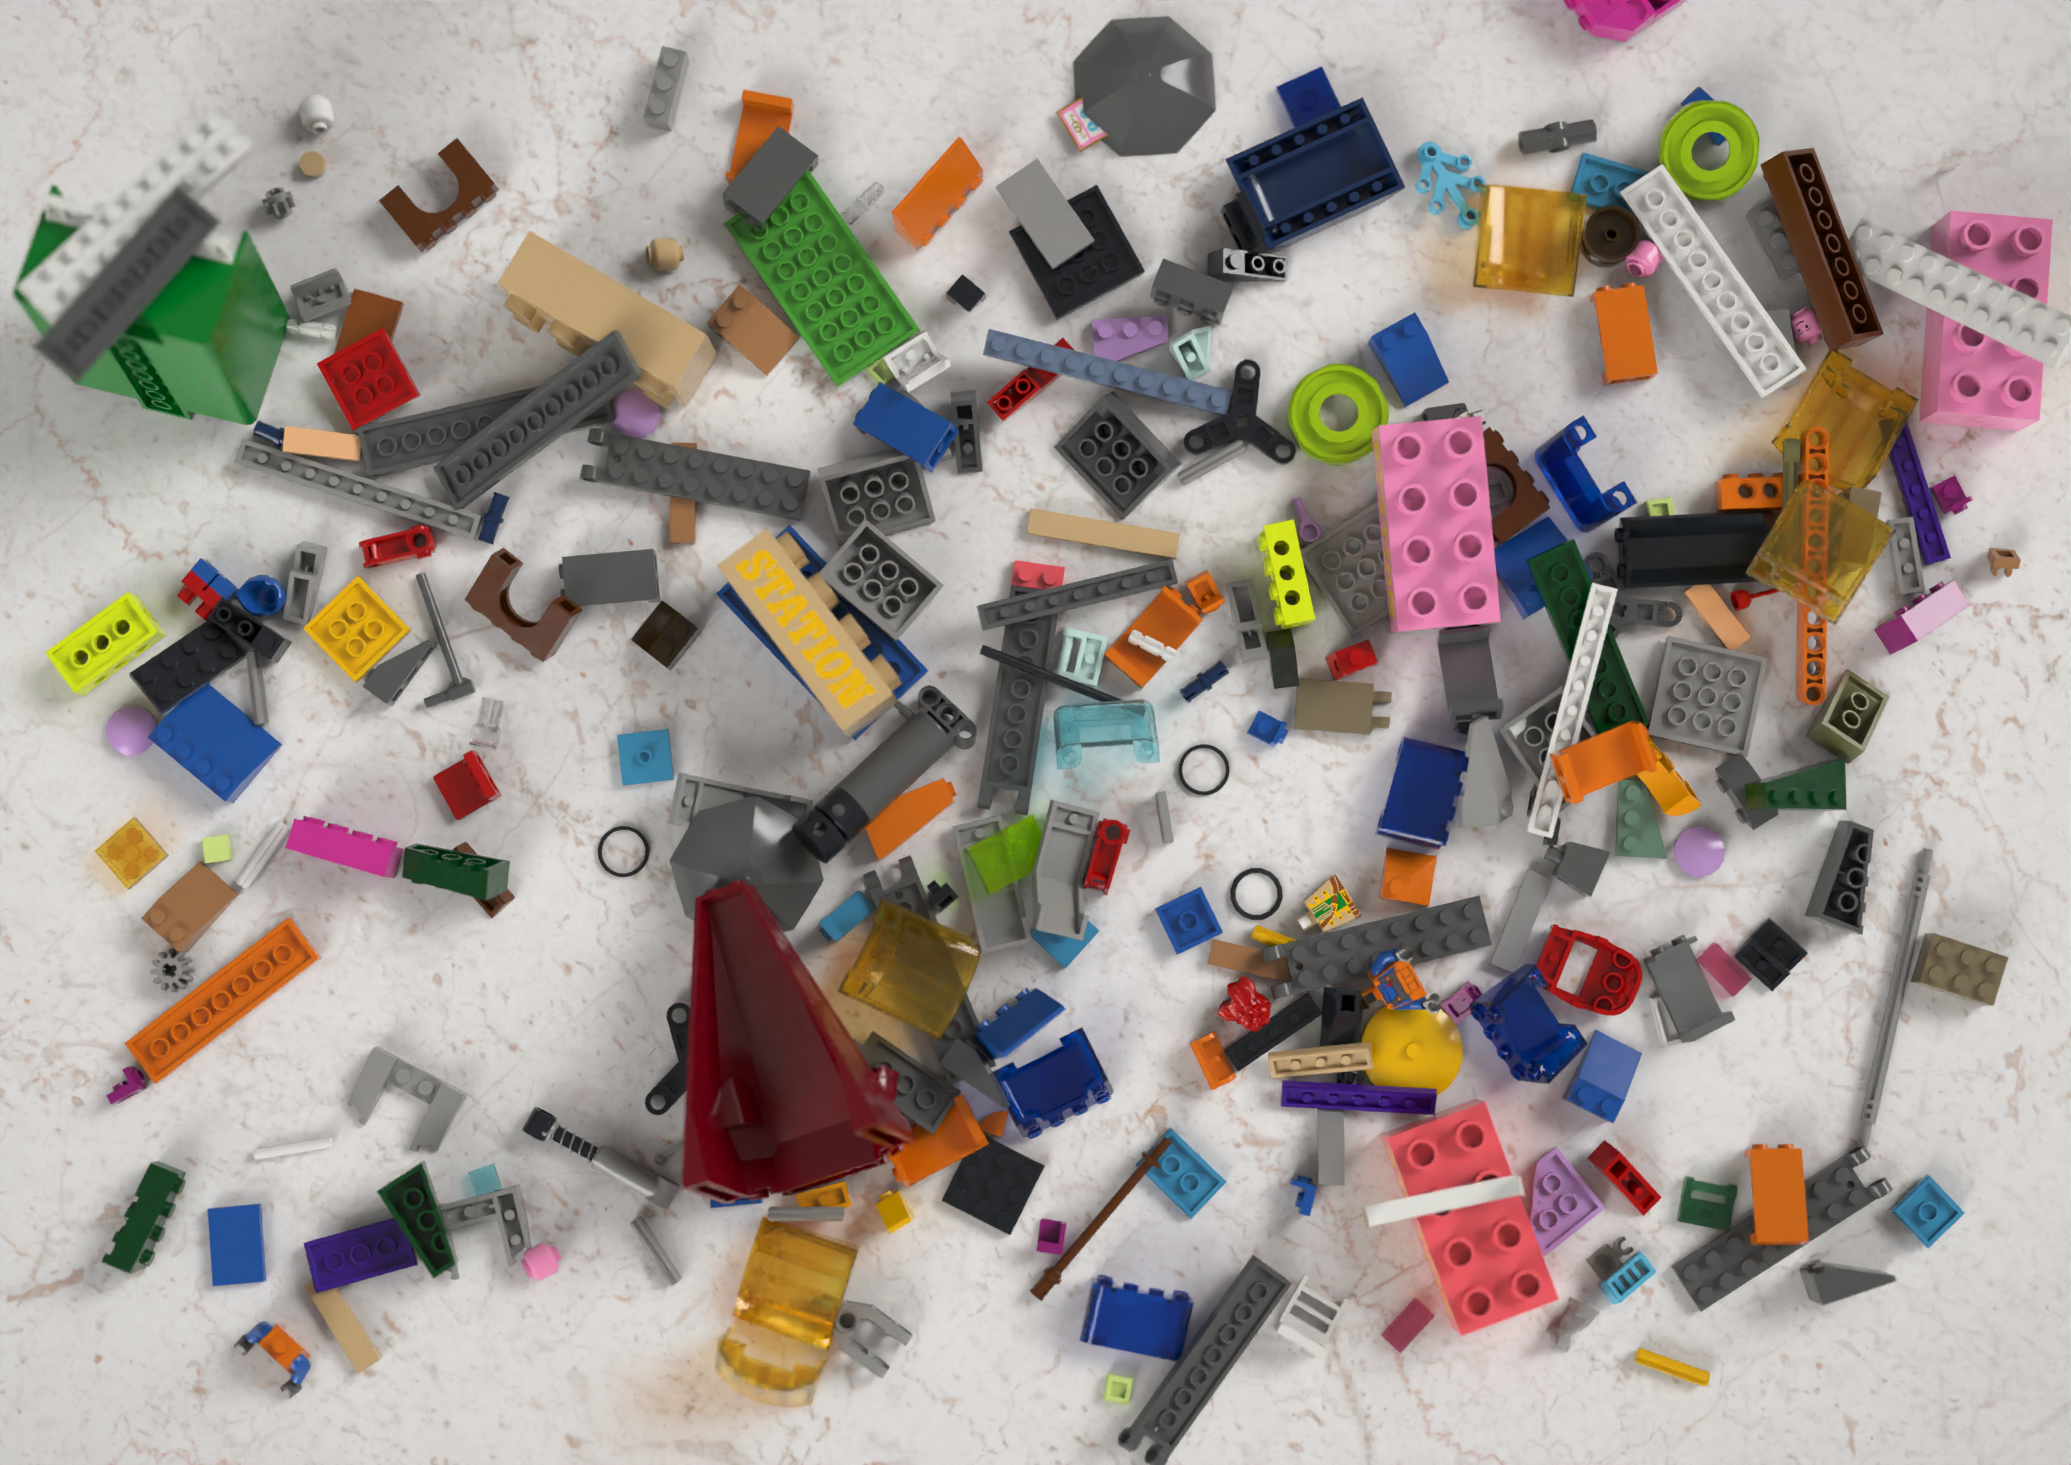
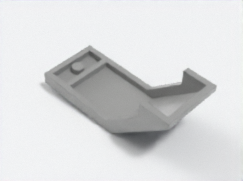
(700, 793)
(1061, 869)
(999, 915)

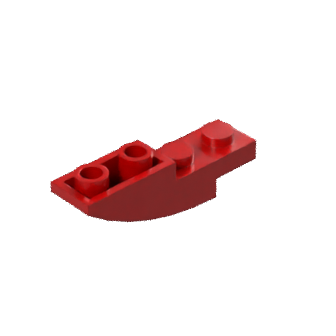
(1023, 388)

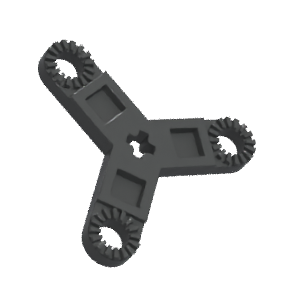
(1637, 611)

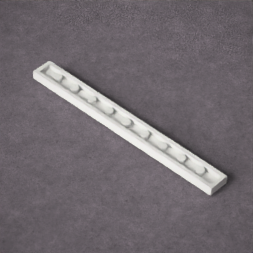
(1572, 704)

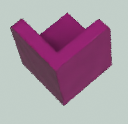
(1051, 1236)

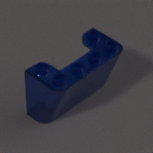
(1573, 482)
(1422, 794)
(1525, 1027)
(1054, 1085)
(1136, 1319)

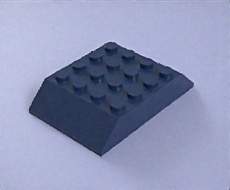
(1317, 174)

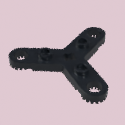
(1243, 404)
(674, 1082)

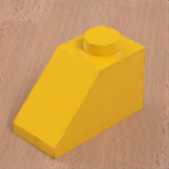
(894, 1210)

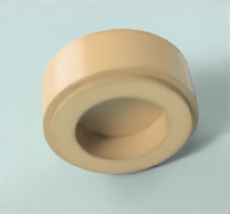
(312, 164)

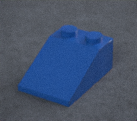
(1409, 359)
(1603, 1077)

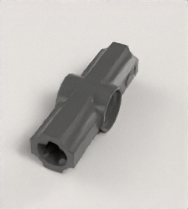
(1557, 137)

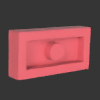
(1037, 575)

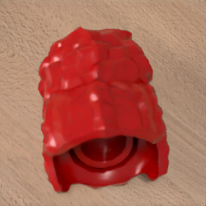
(1245, 1005)

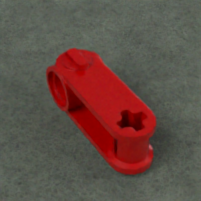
(397, 547)
(1105, 856)

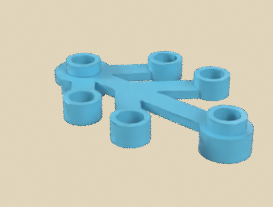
(1447, 181)

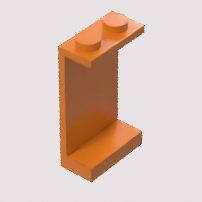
(758, 120)
(1625, 333)
(1164, 620)
(1603, 760)
(953, 1140)
(1778, 1195)

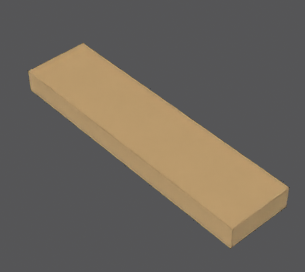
(1320, 1060)
(345, 1327)

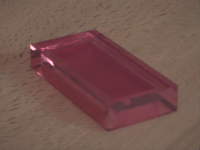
(1723, 969)
(1407, 1325)

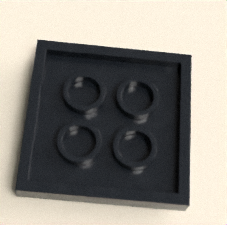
(994, 1185)

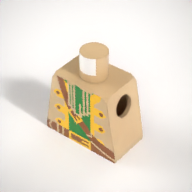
(1328, 907)

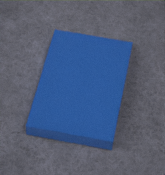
(236, 1244)

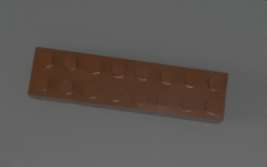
(1821, 249)

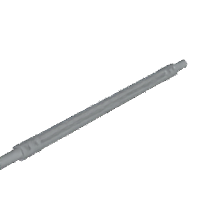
(1895, 998)

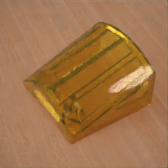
(1528, 239)
(1856, 413)
(1820, 550)
(912, 969)
(795, 1282)
(765, 1381)

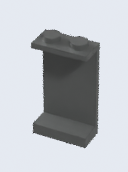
(768, 178)
(611, 577)
(1468, 674)
(1685, 990)

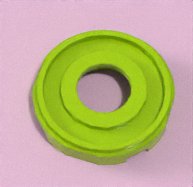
(1690, 123)
(1310, 432)

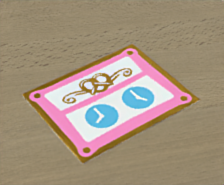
(1079, 126)

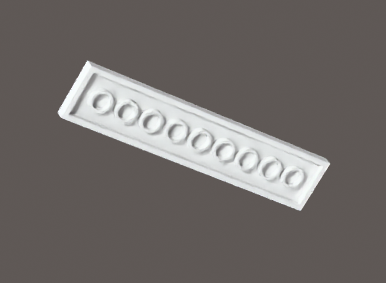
(192, 162)
(1712, 281)
(1962, 294)

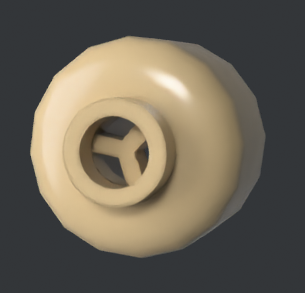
(664, 254)

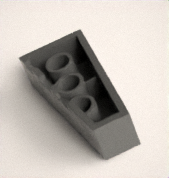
(1843, 879)

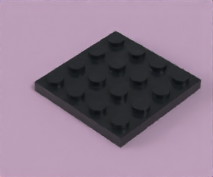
(1092, 271)

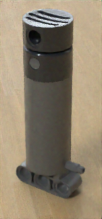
(884, 774)

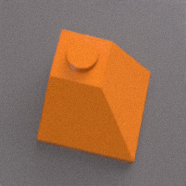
(1407, 877)

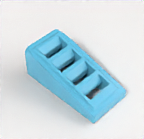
(1612, 1294)

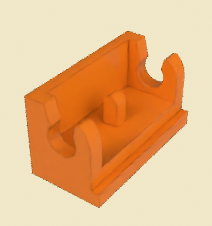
(1212, 1060)

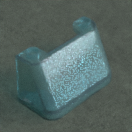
(1105, 725)

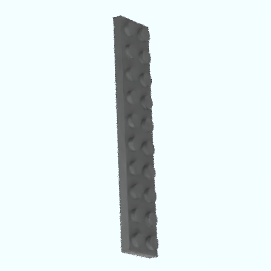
(538, 420)
(437, 433)

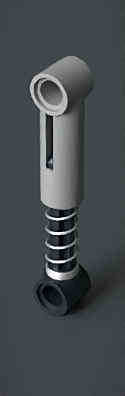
(653, 1186)

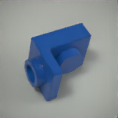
(1268, 729)
(1304, 1199)

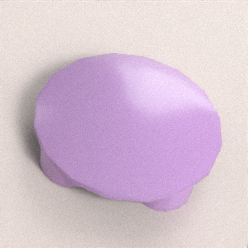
(635, 414)
(130, 729)
(1699, 851)

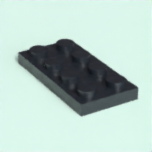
(187, 666)

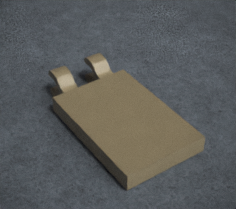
(1338, 706)

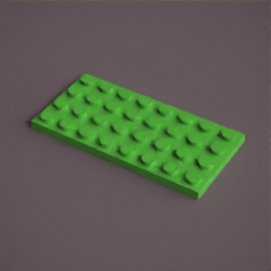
(825, 282)

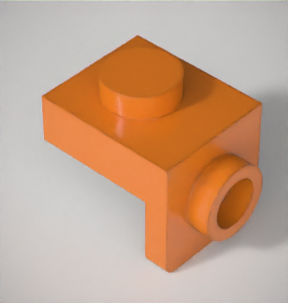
(1204, 592)

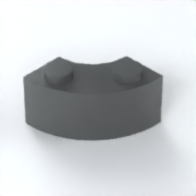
(1732, 780)

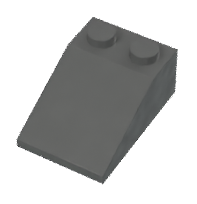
(1833, 1282)

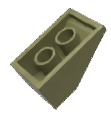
(1848, 717)

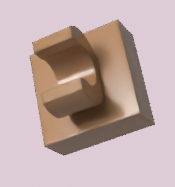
(2003, 559)

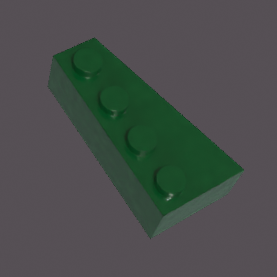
(1805, 789)
(456, 871)
(420, 1217)

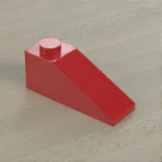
(1624, 1177)

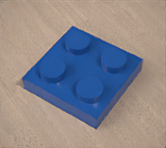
(1188, 920)

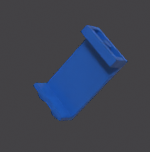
(906, 426)

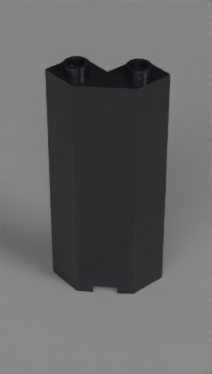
(1690, 548)

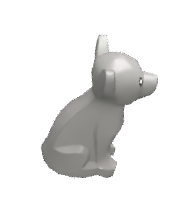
(1576, 1319)

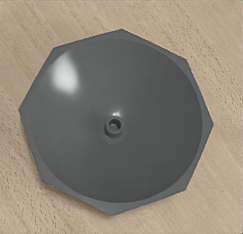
(1145, 85)
(749, 844)

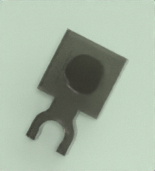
(1606, 1259)

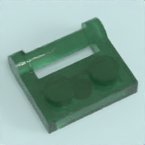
(1706, 1212)

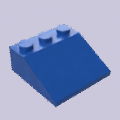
(1512, 566)
(1016, 1023)

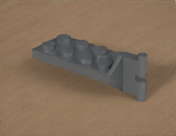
(920, 1093)

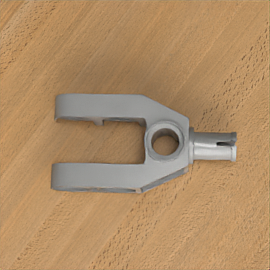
(857, 1350)

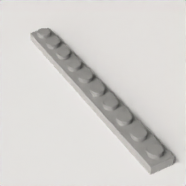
(358, 489)

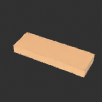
(321, 443)
(1717, 616)

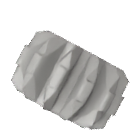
(163, 967)

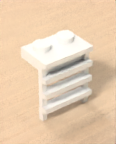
(915, 361)
(1295, 1330)

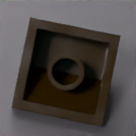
(666, 635)

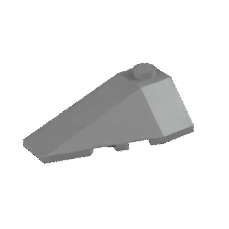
(1487, 790)

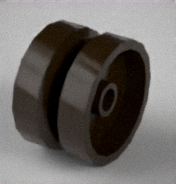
(1618, 225)

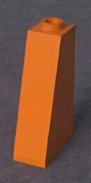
(908, 816)

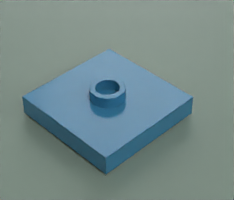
(645, 757)
(1061, 947)
(1927, 1211)

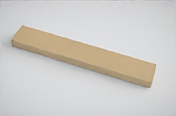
(1103, 533)

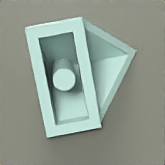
(1192, 352)

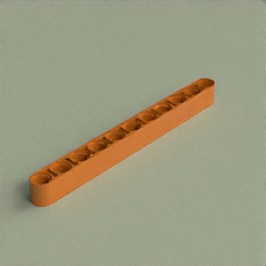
(1819, 627)

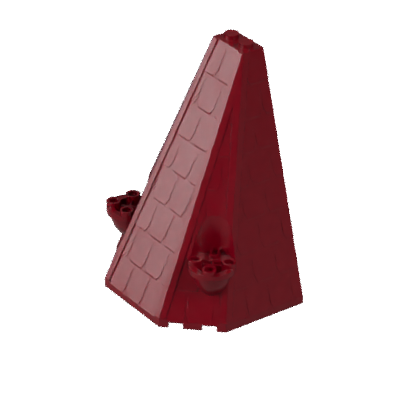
(771, 1069)

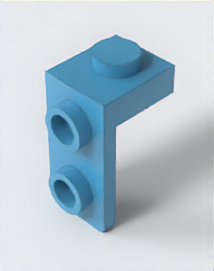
(846, 917)

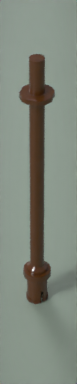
(1053, 1274)

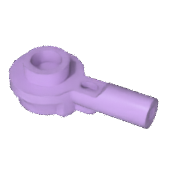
(1308, 530)

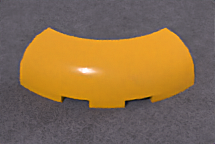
(1668, 786)

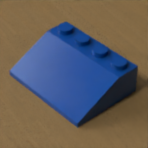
(215, 742)

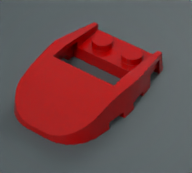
(1611, 977)

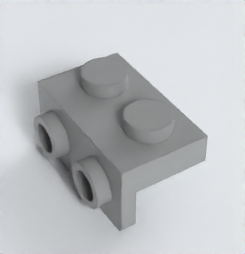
(321, 294)

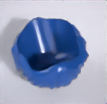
(261, 596)

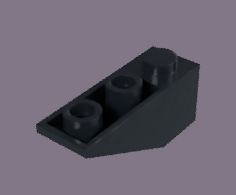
(1246, 266)
(249, 630)
(1339, 1015)

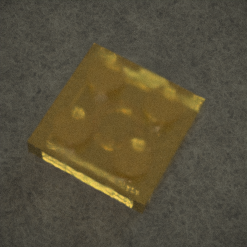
(131, 853)

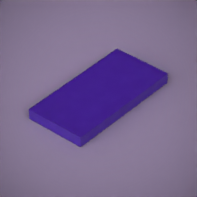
(358, 1255)

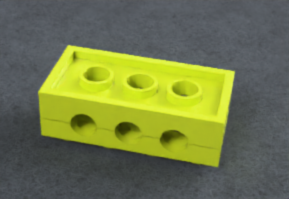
(1285, 536)
(90, 637)

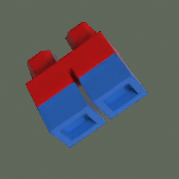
(208, 585)

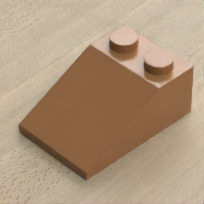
(752, 330)
(190, 907)

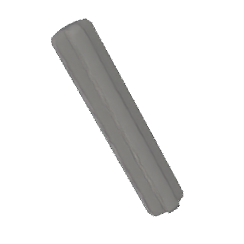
(1211, 462)
(257, 687)
(806, 1214)
(655, 1251)

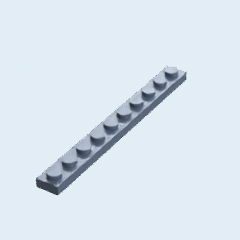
(1107, 372)

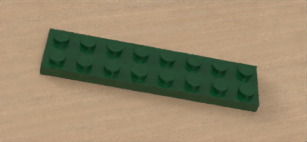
(1564, 592)

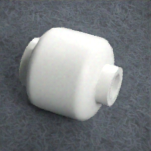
(316, 114)

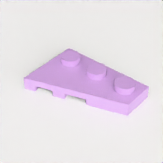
(1128, 336)

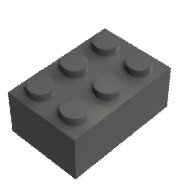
(1191, 292)

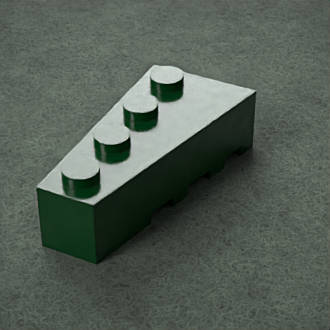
(146, 1218)

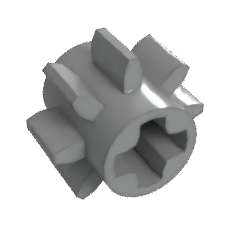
(278, 203)

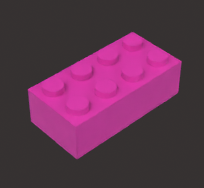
(348, 849)

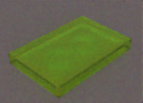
(1006, 854)

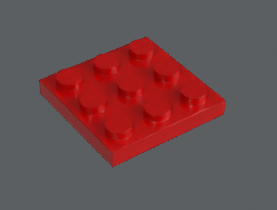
(368, 379)

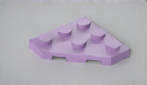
(1559, 1201)

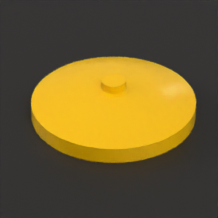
(1413, 1049)

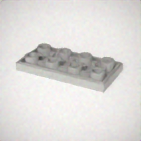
(1045, 214)

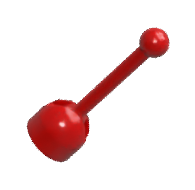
(1741, 598)

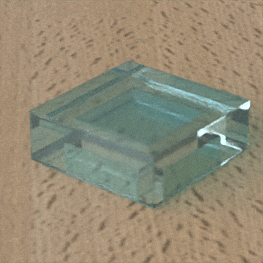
(485, 1179)

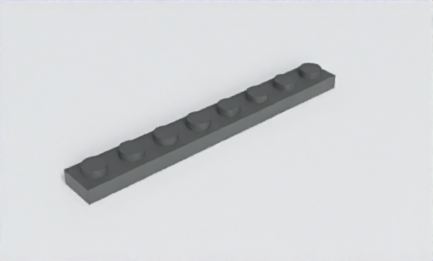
(1076, 594)

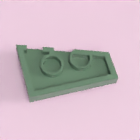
(1636, 823)

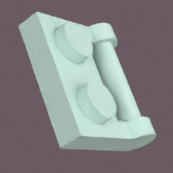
(1089, 656)

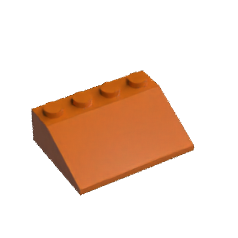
(937, 195)

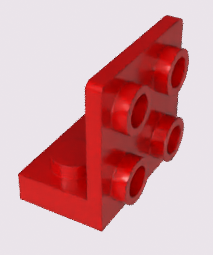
(467, 785)

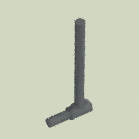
(460, 686)

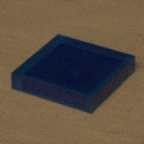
(1308, 97)

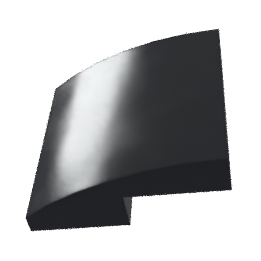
(1243, 222)
(1770, 954)

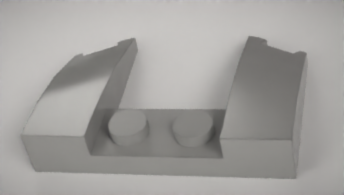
(387, 1068)
(503, 1204)

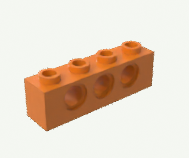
(1729, 499)

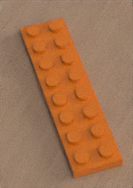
(222, 1000)

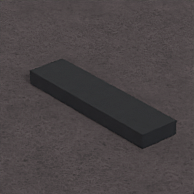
(1277, 1030)

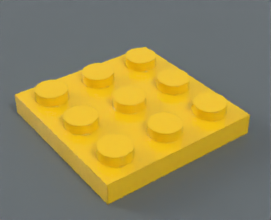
(357, 629)

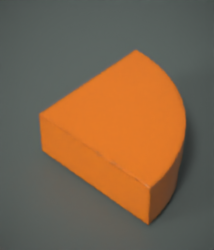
(994, 1123)

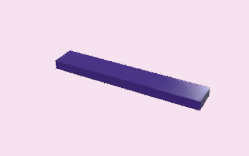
(1918, 499)
(1358, 1097)

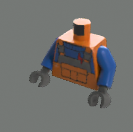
(1397, 983)
(282, 1349)

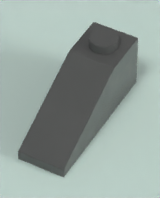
(968, 438)
(394, 675)
(974, 1069)

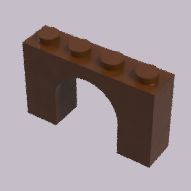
(427, 227)
(1526, 501)
(491, 598)

